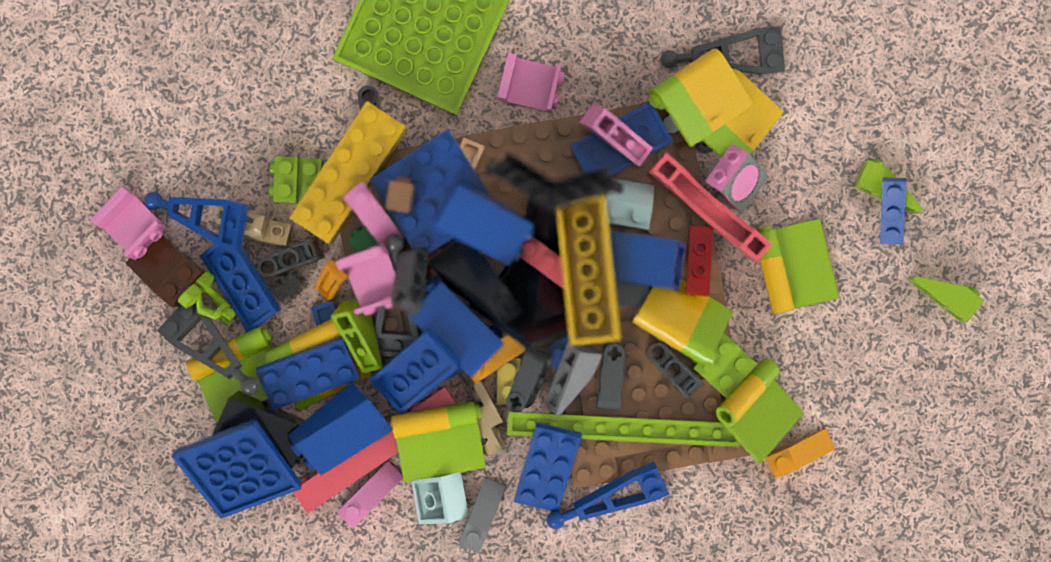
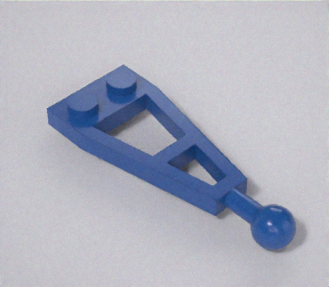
(232, 220)
(648, 479)

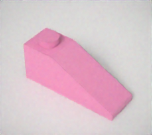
(616, 134)
(371, 213)
(370, 494)

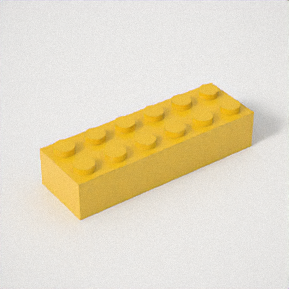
(354, 161)
(589, 272)

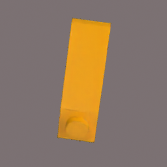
(505, 354)
(799, 453)

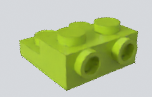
(292, 178)
(728, 368)

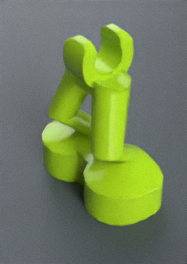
(194, 295)

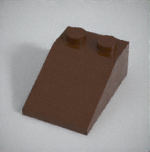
(166, 270)

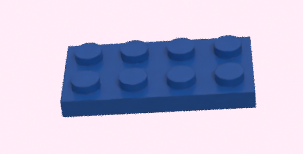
(595, 154)
(241, 285)
(415, 371)
(307, 372)
(547, 467)

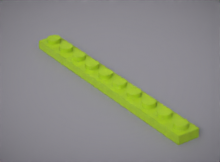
(626, 428)

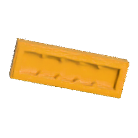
(330, 281)

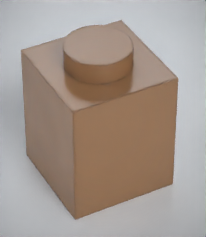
(401, 195)

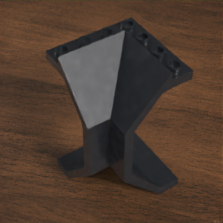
(541, 299)

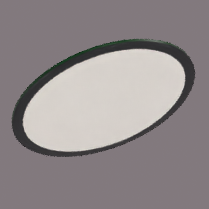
(670, 125)

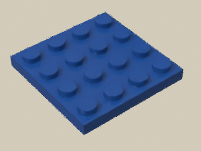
(435, 171)
(237, 469)

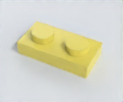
(505, 379)

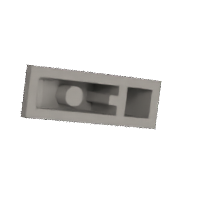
(572, 375)
(482, 515)

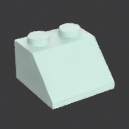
(632, 207)
(440, 499)

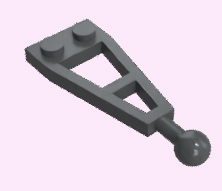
(769, 47)
(182, 322)
(393, 342)

